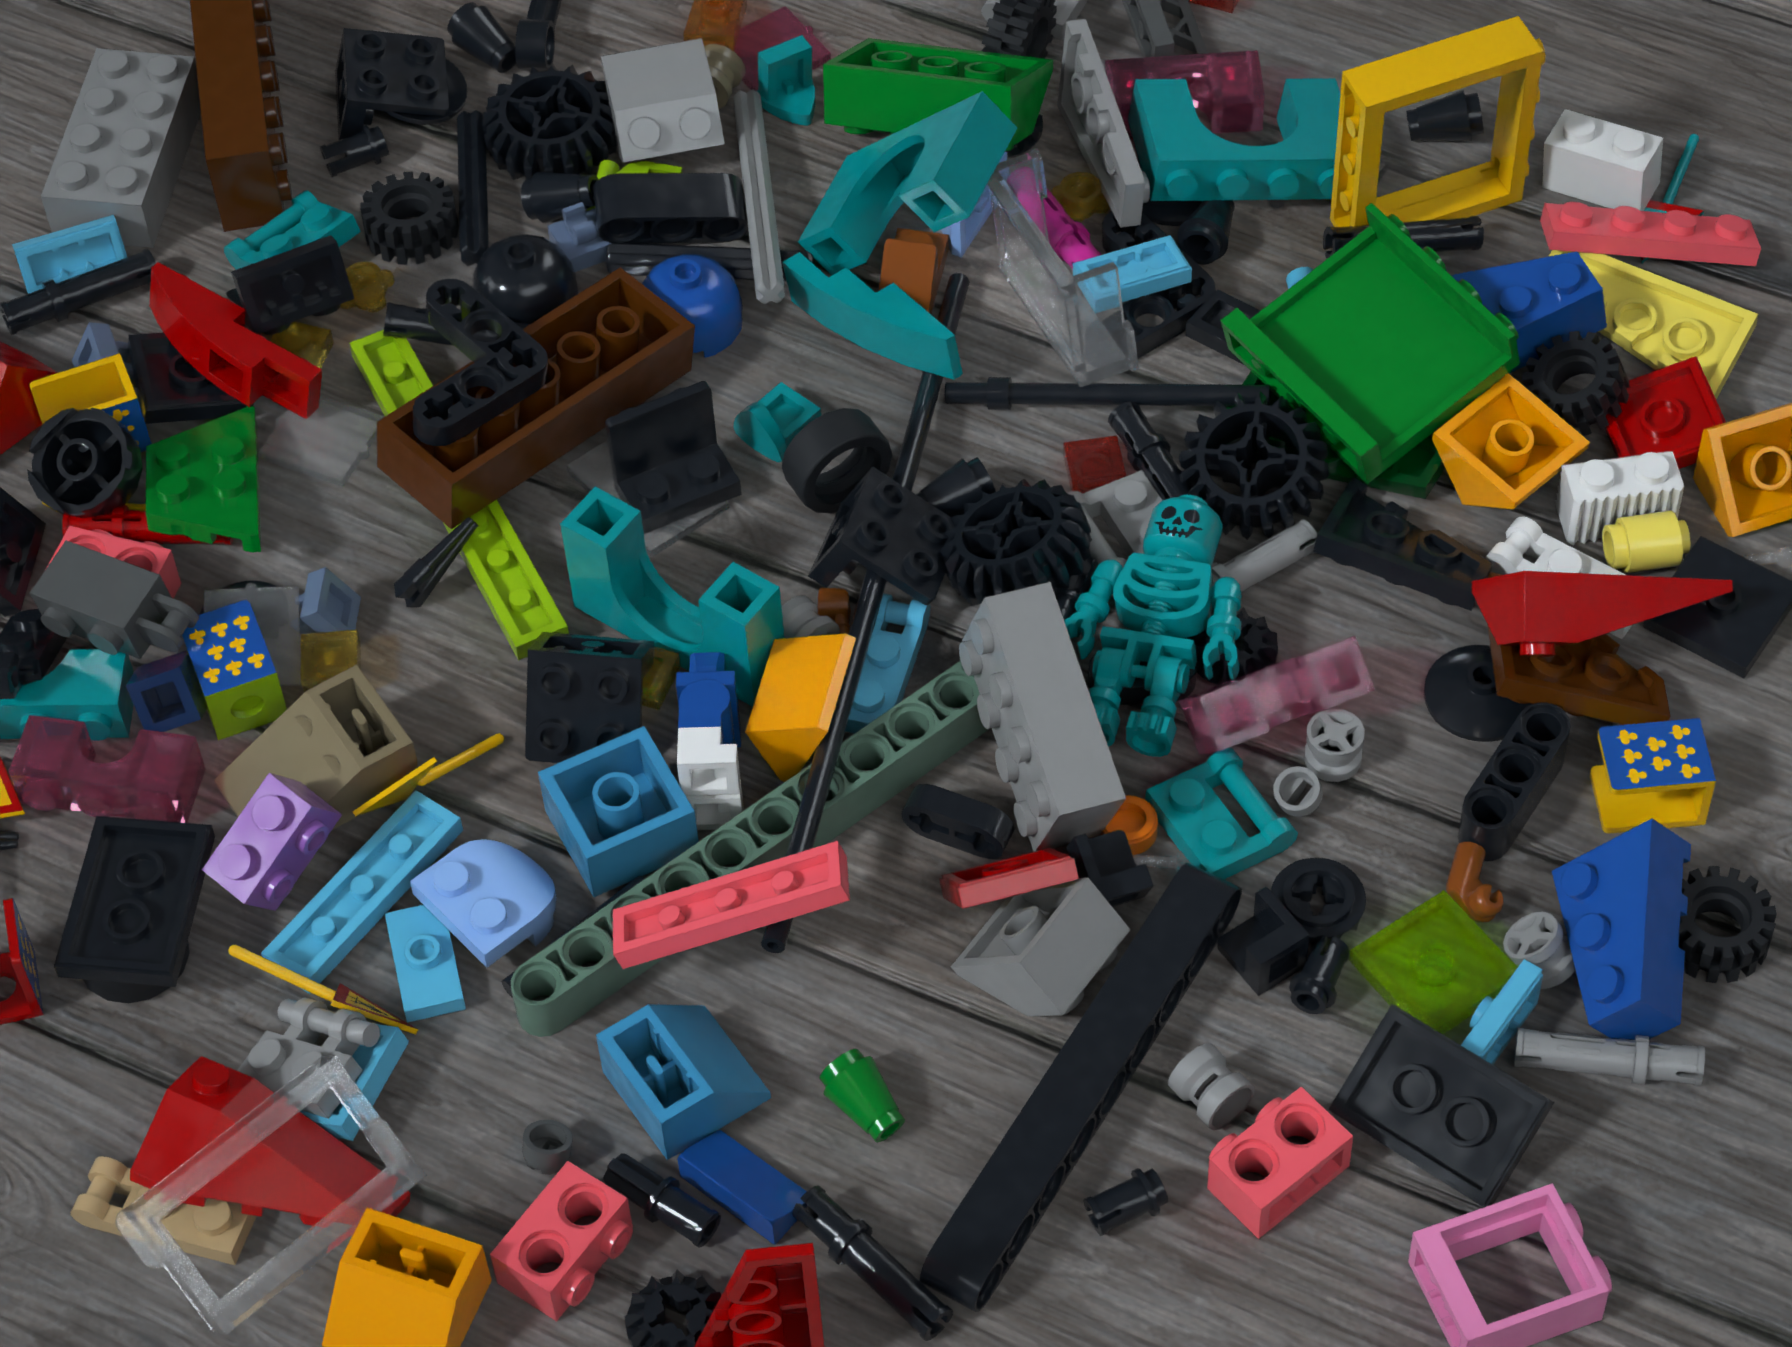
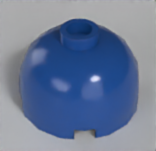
(703, 295)

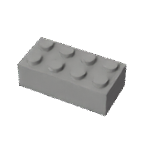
(125, 143)
(1041, 717)

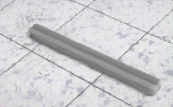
(758, 197)

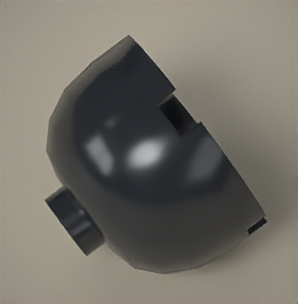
(525, 277)
(84, 463)

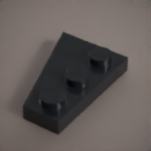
(1389, 546)

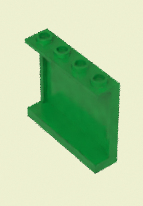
(1376, 345)

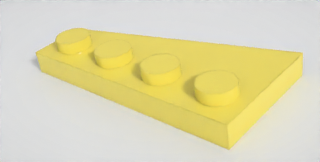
(1669, 321)

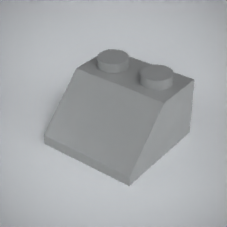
(662, 100)
(1044, 948)

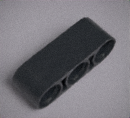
(670, 208)
(1520, 759)

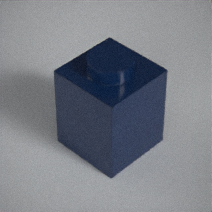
(167, 693)

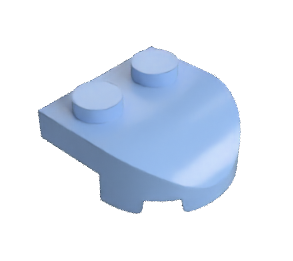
(488, 897)

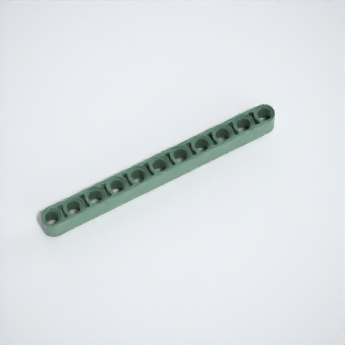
(749, 842)

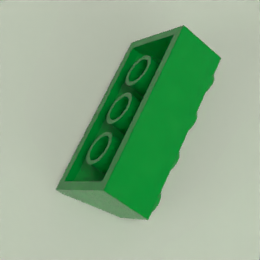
(901, 83)

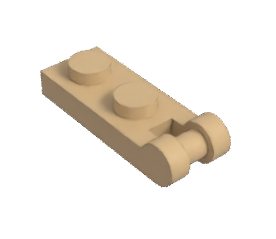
(207, 1231)

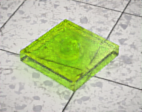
(1434, 963)

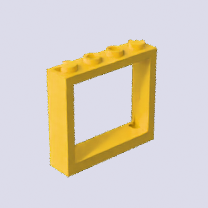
(1421, 74)

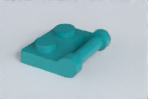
(296, 226)
(1207, 829)

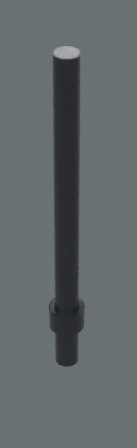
(1001, 393)

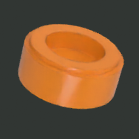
(1138, 822)

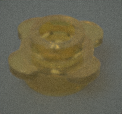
(1080, 196)
(368, 286)

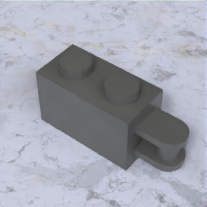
(109, 603)

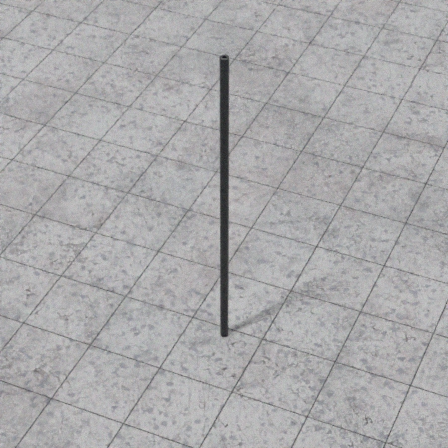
(865, 616)

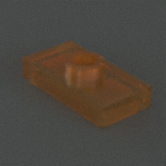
(716, 21)

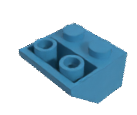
(678, 1073)

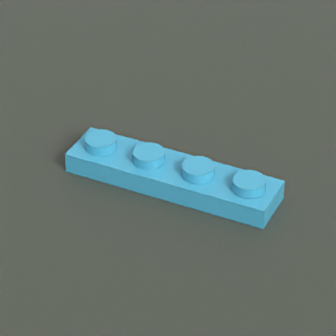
(365, 888)

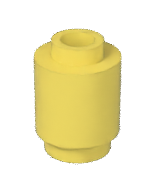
(1646, 542)

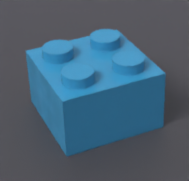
(618, 810)

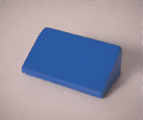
(742, 1184)

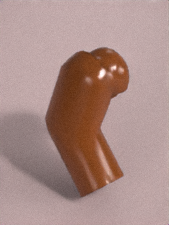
(1467, 889)

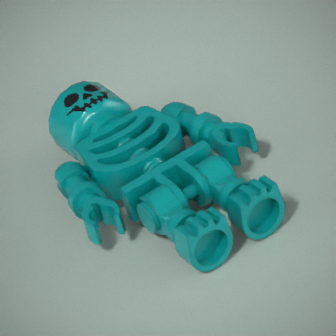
(1162, 601)

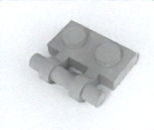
(282, 1057)

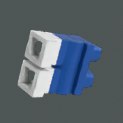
(709, 740)

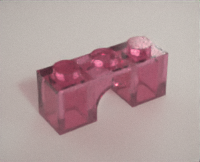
(1220, 84)
(1276, 695)
(150, 783)

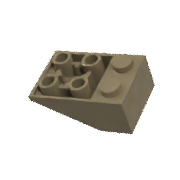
(331, 740)

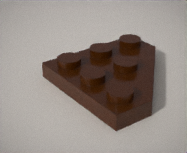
(1582, 681)

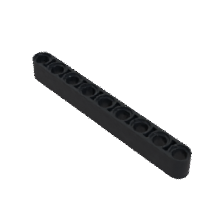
(1079, 1088)

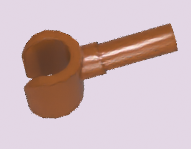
(835, 604)

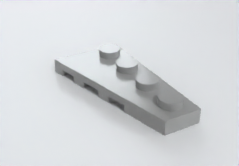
(1098, 126)

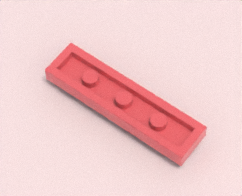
(1650, 234)
(730, 905)

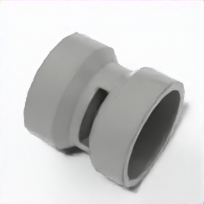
(1211, 1086)

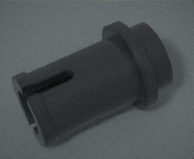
(358, 150)
(1314, 986)
(1126, 1201)

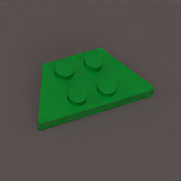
(207, 481)

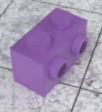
(271, 842)

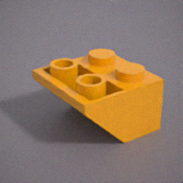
(405, 1286)

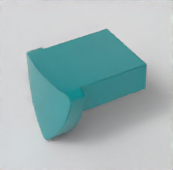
(787, 81)
(775, 421)

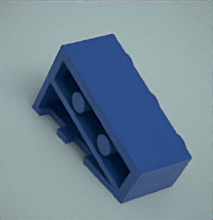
(1542, 299)
(1624, 929)

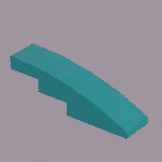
(877, 321)

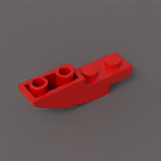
(215, 342)

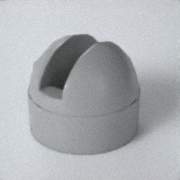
(1290, 786)

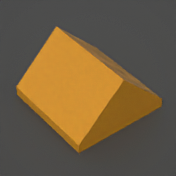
(1505, 446)
(1748, 470)
(798, 699)

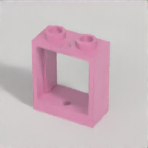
(1541, 1210)

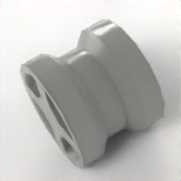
(803, 620)
(1341, 732)
(1541, 941)

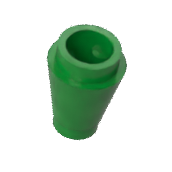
(862, 1094)

